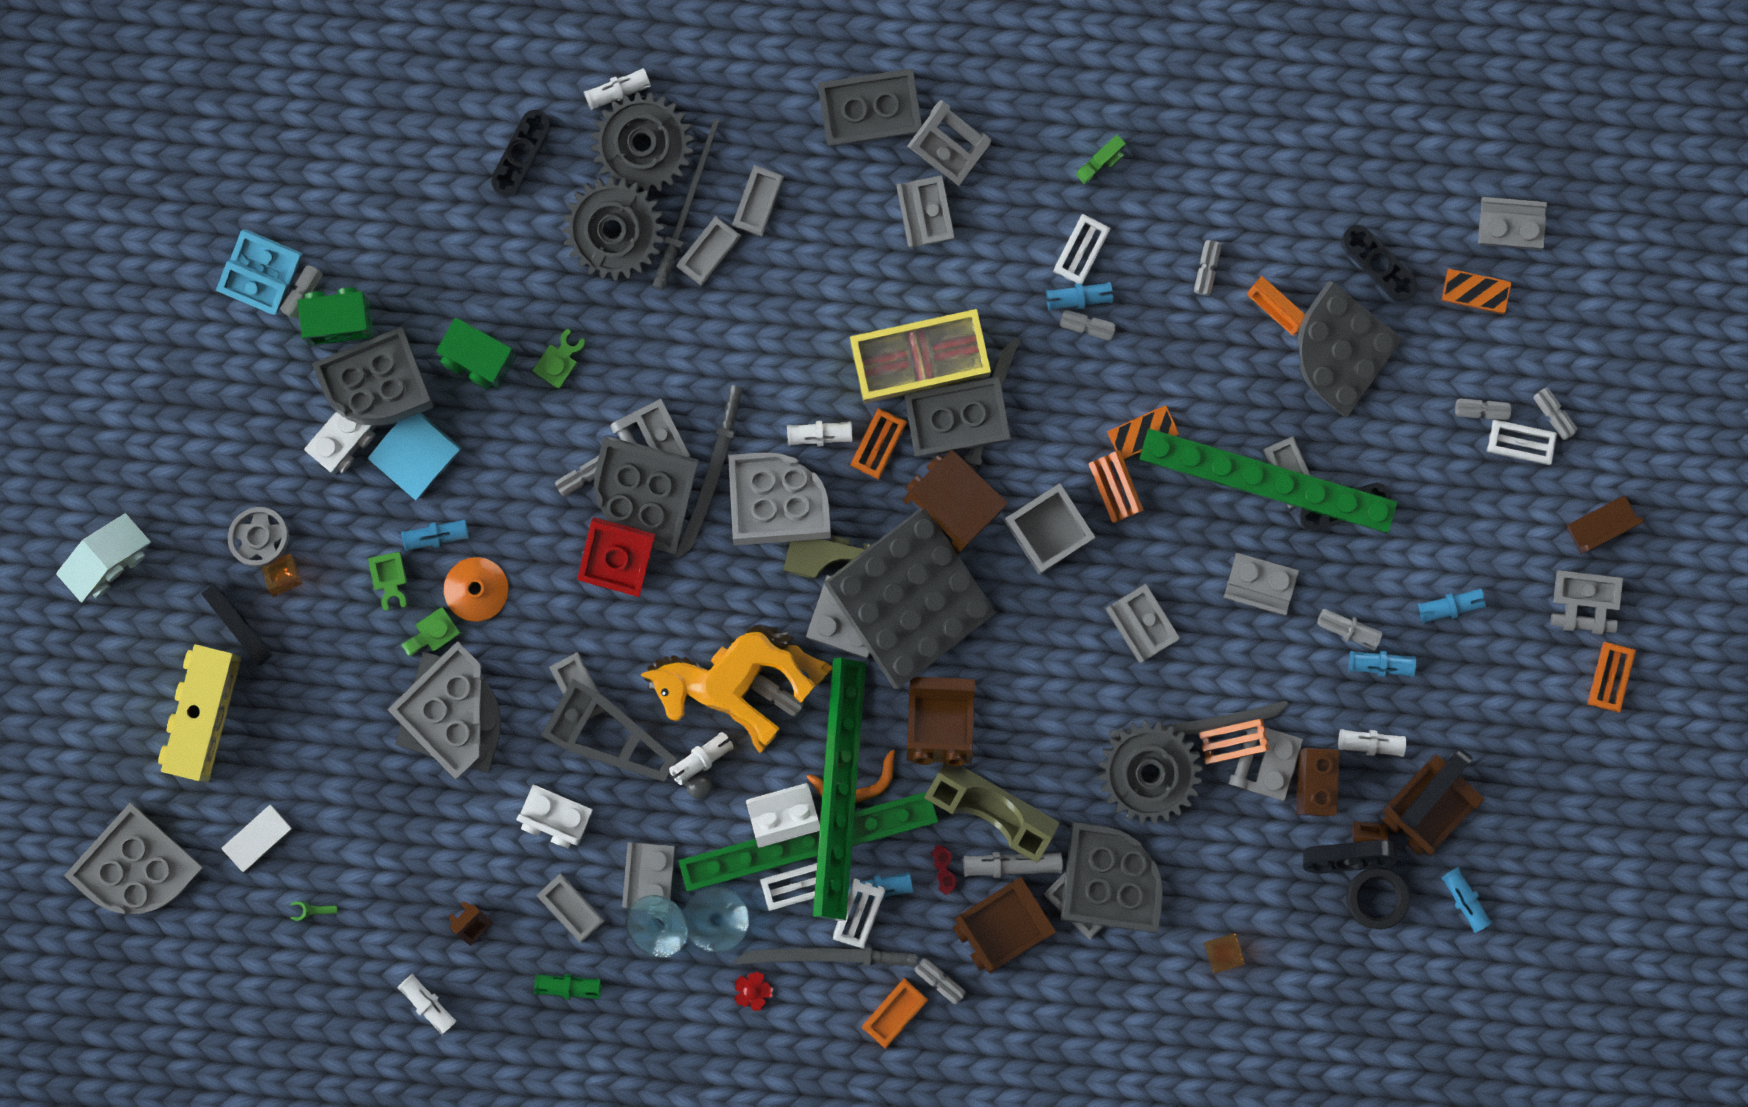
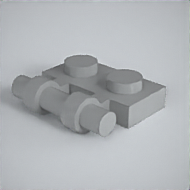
(1586, 591)

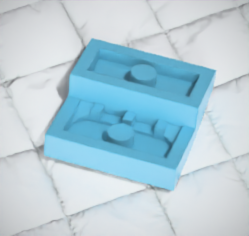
(259, 272)
(414, 454)

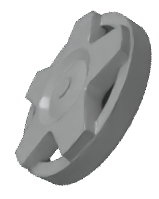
(258, 537)

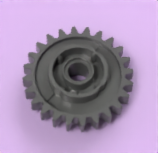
(638, 120)
(590, 234)
(1146, 747)

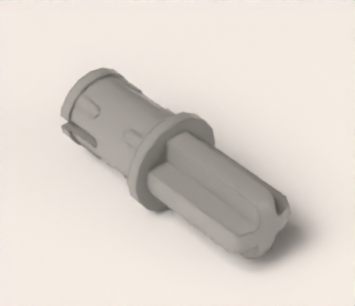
(1350, 629)

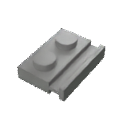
(925, 212)
(1512, 223)
(1260, 584)
(1142, 623)
(647, 872)

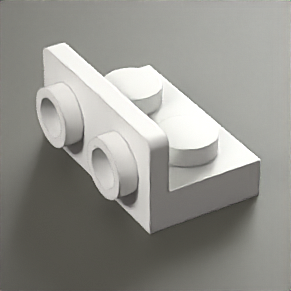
(338, 441)
(783, 815)
(554, 816)

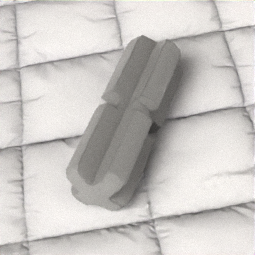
(1206, 273)
(305, 284)
(1081, 323)
(1551, 408)
(1489, 409)
(576, 479)
(772, 692)
(944, 985)

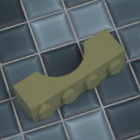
(810, 557)
(1021, 824)

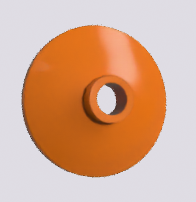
(492, 594)

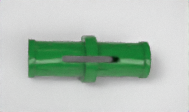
(568, 986)

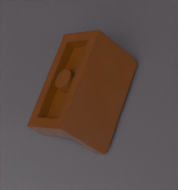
(1603, 524)

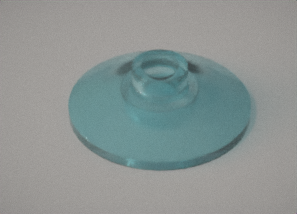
(734, 916)
(649, 934)

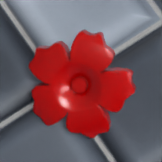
(752, 991)

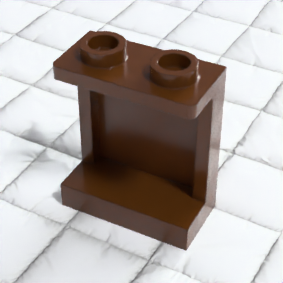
(955, 499)
(940, 720)
(1317, 782)
(1443, 816)
(1003, 925)

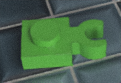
(1108, 155)
(556, 363)
(388, 574)

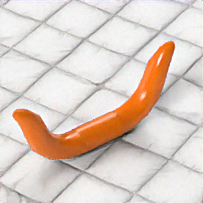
(870, 791)

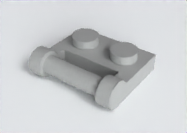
(942, 151)
(655, 426)
(1275, 768)

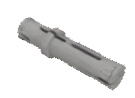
(1011, 864)

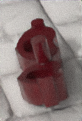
(946, 879)

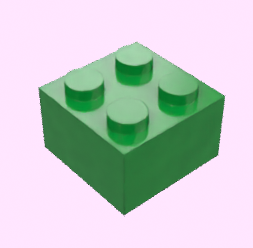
(335, 317)
(476, 354)

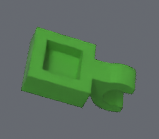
(434, 630)

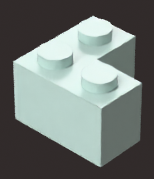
(103, 557)

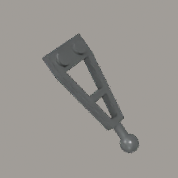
(574, 712)

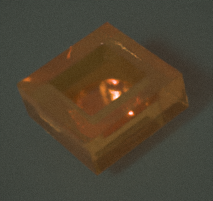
(282, 575)
(1224, 953)

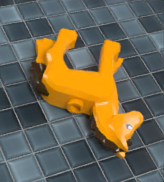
(732, 677)

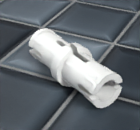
(617, 88)
(819, 433)
(1372, 743)
(701, 758)
(427, 1004)

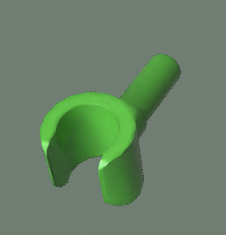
(313, 910)

